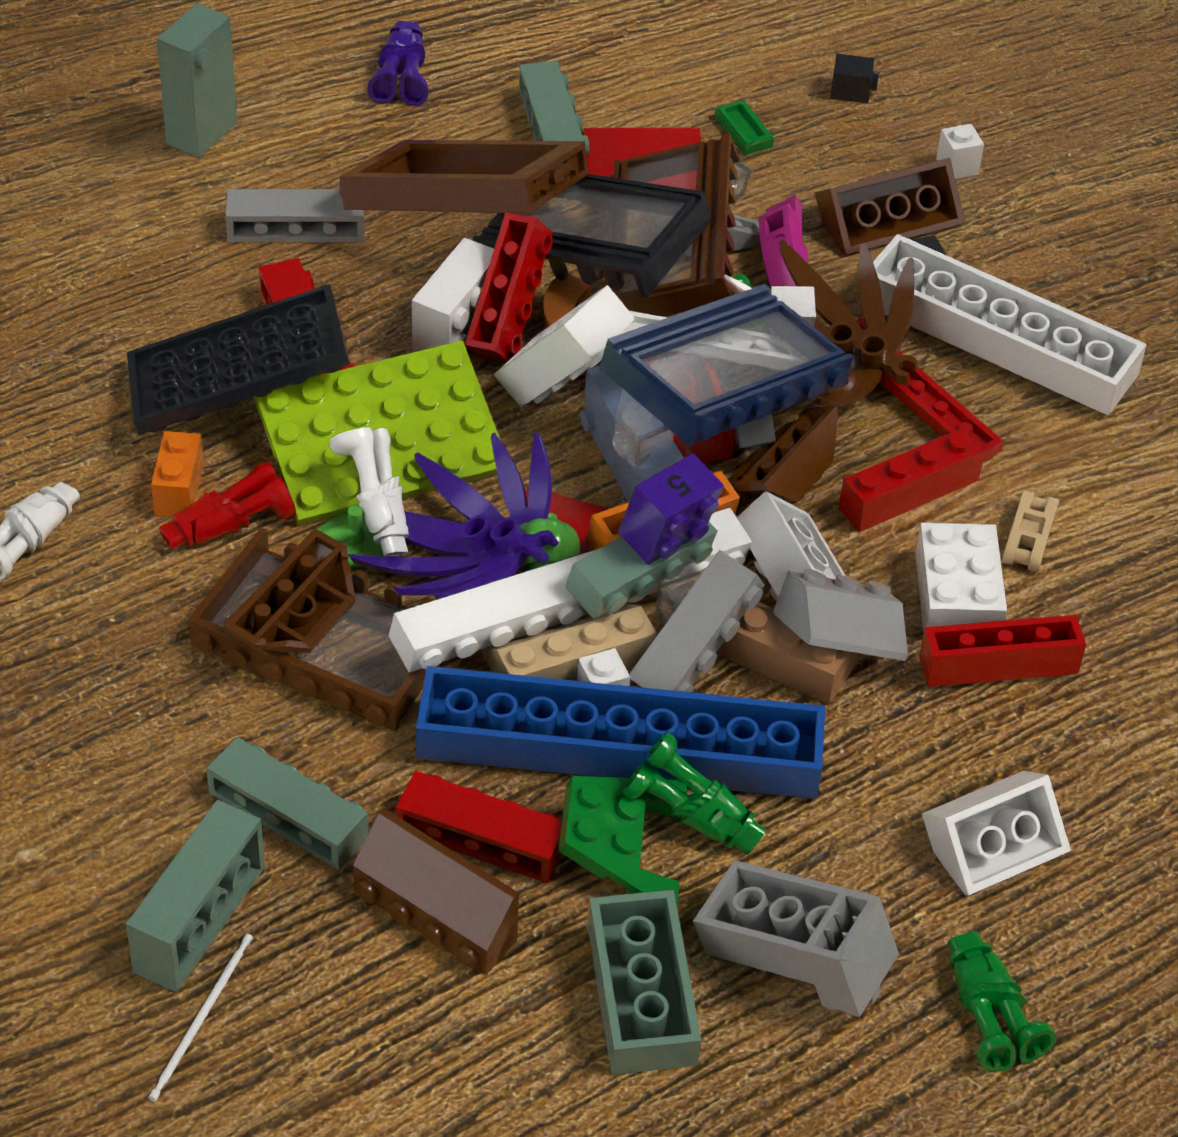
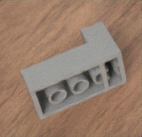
(800, 932)

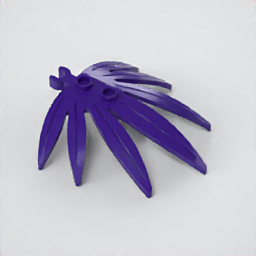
(487, 544)

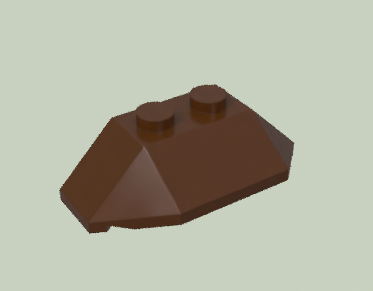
(794, 460)
(298, 599)

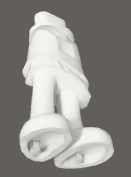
(379, 490)
(32, 522)

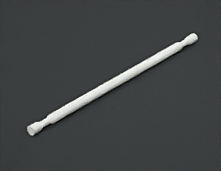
(200, 1017)

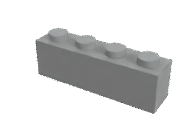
(291, 216)
(699, 626)

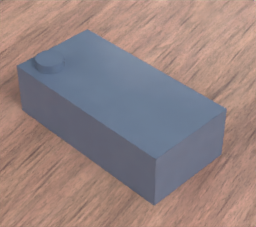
(599, 416)

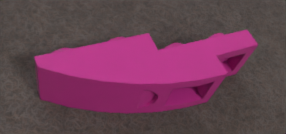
(780, 223)

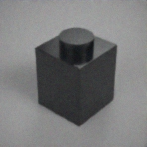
(853, 78)

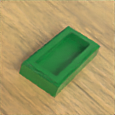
(744, 127)

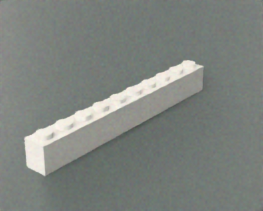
(518, 606)

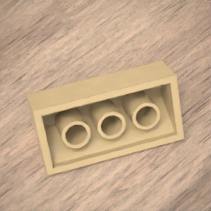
(557, 648)

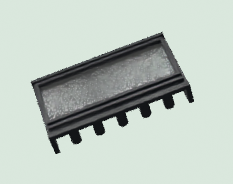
(617, 229)

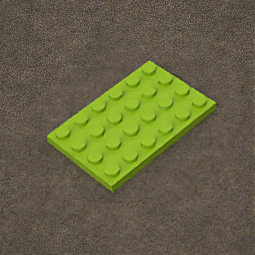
(421, 398)

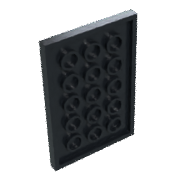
(236, 359)

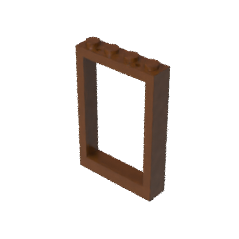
(464, 176)

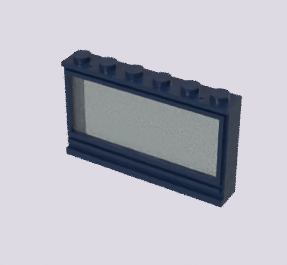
(724, 364)

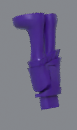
(401, 55)

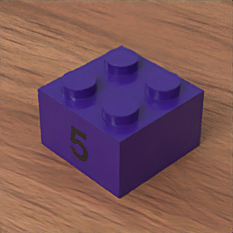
(671, 509)

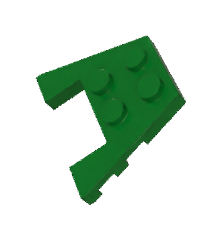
(606, 831)

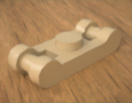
(1031, 529)

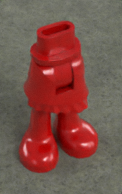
(220, 514)

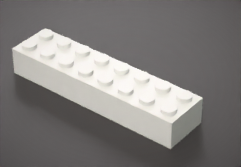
(1013, 326)

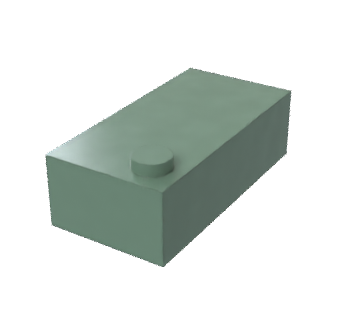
(197, 80)
(196, 896)
(643, 982)

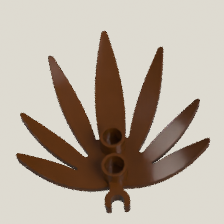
(872, 348)

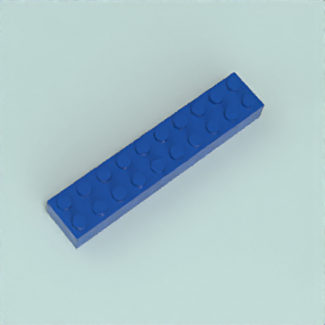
(613, 727)

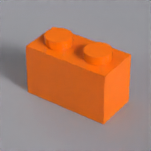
(177, 472)

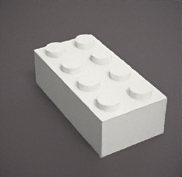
(564, 348)

